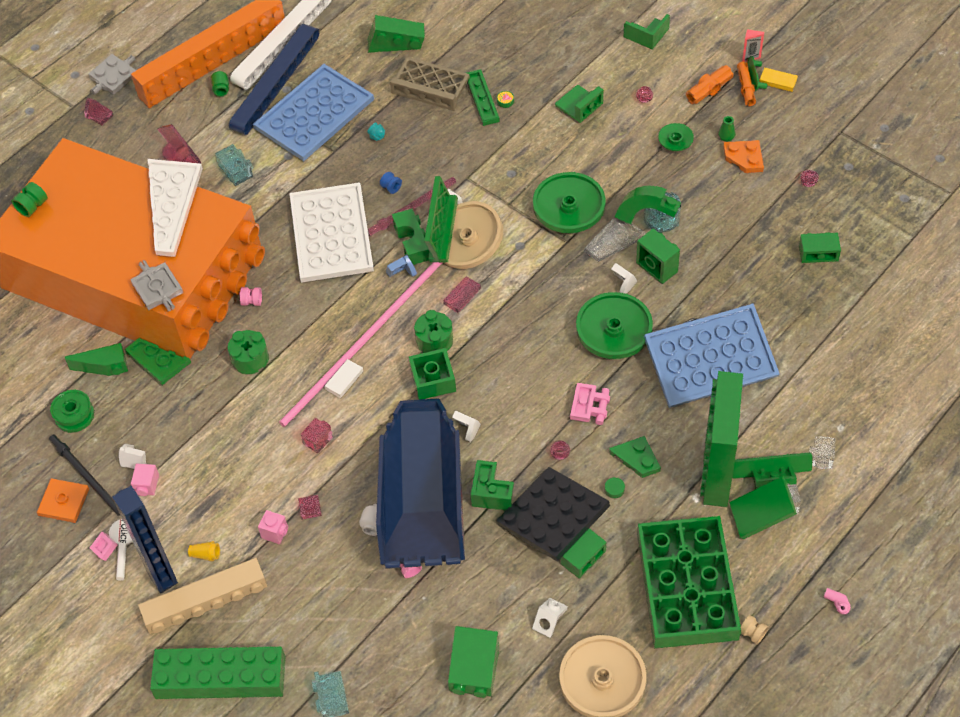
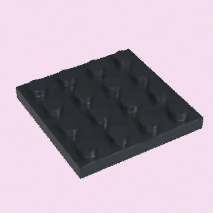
(553, 513)

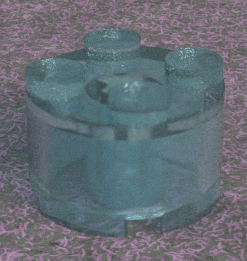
(660, 221)

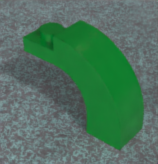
(646, 197)

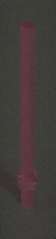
(384, 223)

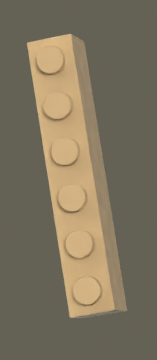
(202, 596)

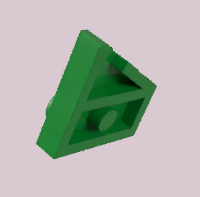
(637, 456)

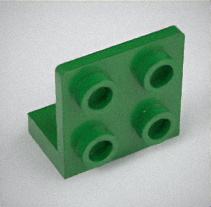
(580, 103)

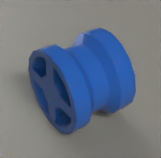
(390, 182)

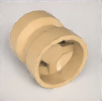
(753, 629)

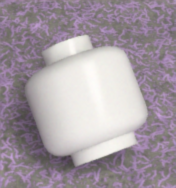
(368, 520)

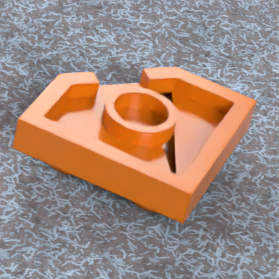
(745, 155)

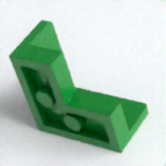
(647, 36)
(489, 492)

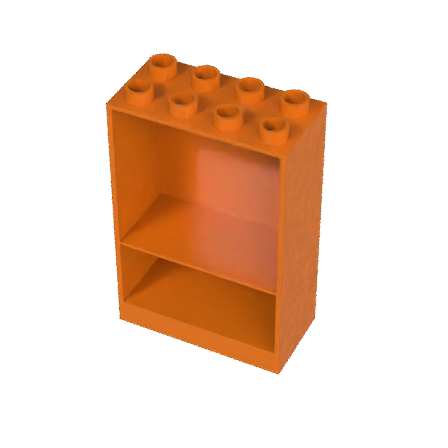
(99, 228)

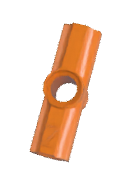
(709, 84)

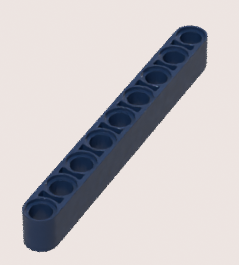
(274, 79)

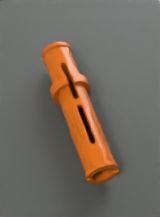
(747, 88)

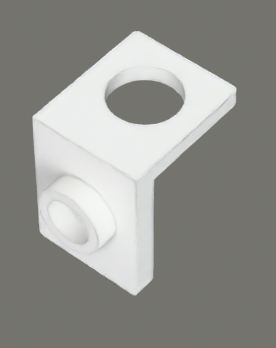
(551, 611)

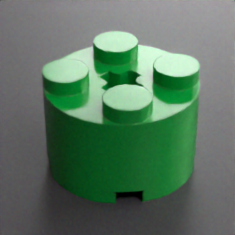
(433, 331)
(248, 351)

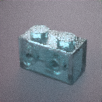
(234, 164)

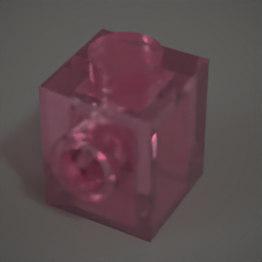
(316, 435)

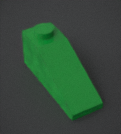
(102, 361)

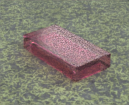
(462, 294)

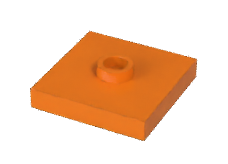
(63, 500)

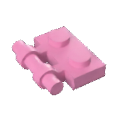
(583, 402)

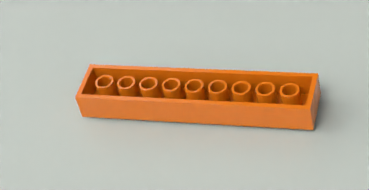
(206, 51)

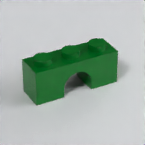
(407, 225)

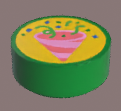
(505, 99)

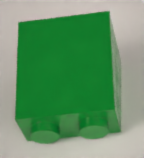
(473, 661)

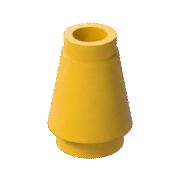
(206, 551)

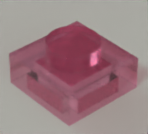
(309, 507)

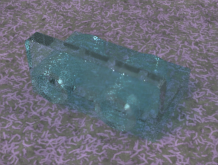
(331, 694)

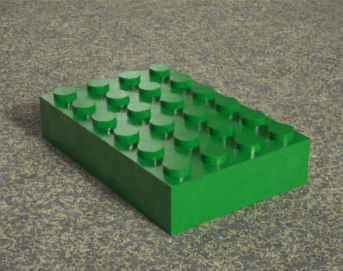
(721, 438)
(688, 582)

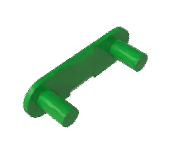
(753, 74)

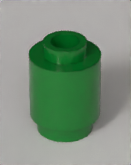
(220, 83)

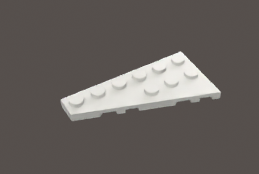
(171, 194)

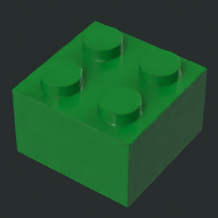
(657, 256)
(432, 374)

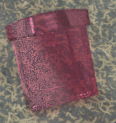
(97, 112)

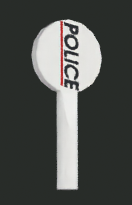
(120, 535)

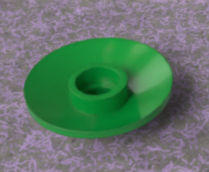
(676, 137)

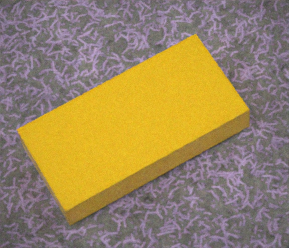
(778, 79)

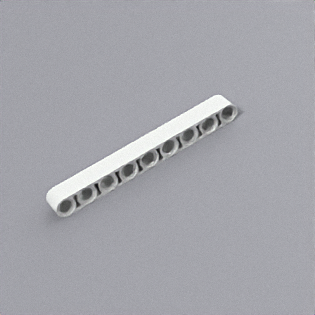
(268, 50)

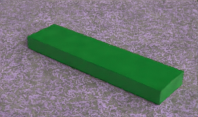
(482, 98)

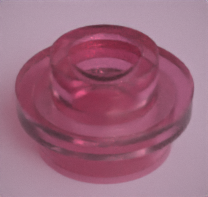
(644, 94)
(809, 178)
(560, 445)

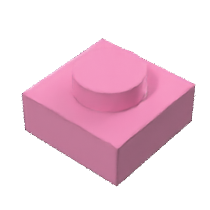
(103, 546)

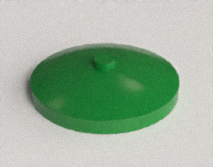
(569, 202)
(613, 325)

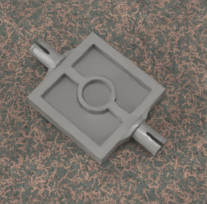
(112, 74)
(156, 285)

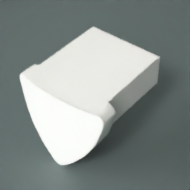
(628, 278)
(472, 424)
(129, 456)

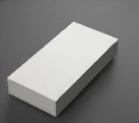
(344, 378)

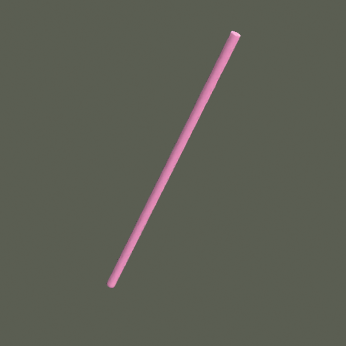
(363, 339)

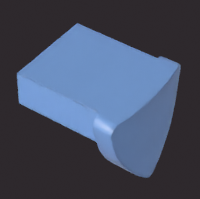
(399, 265)

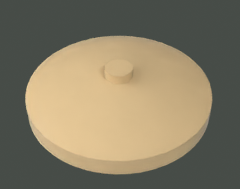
(475, 235)
(602, 677)

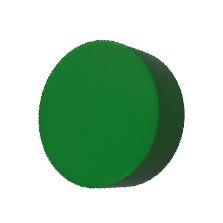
(614, 487)

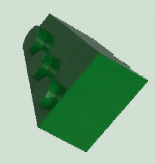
(395, 35)

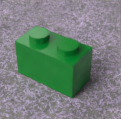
(819, 247)
(584, 553)

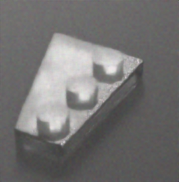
(613, 238)

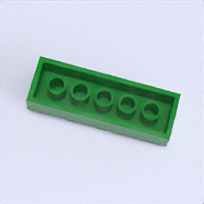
(218, 672)

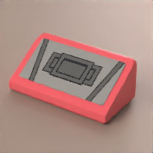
(753, 44)

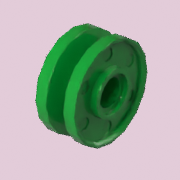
(72, 411)

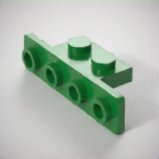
(772, 467)

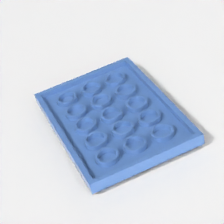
(313, 112)
(695, 351)

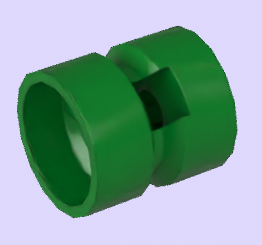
(29, 199)

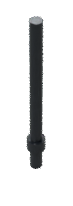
(64, 451)

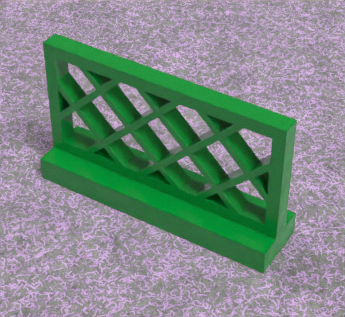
(440, 222)

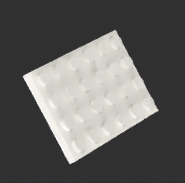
(331, 232)

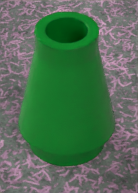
(727, 129)

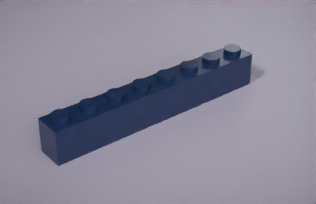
(145, 538)

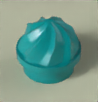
(376, 131)

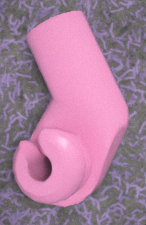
(839, 599)

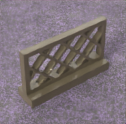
(424, 92)

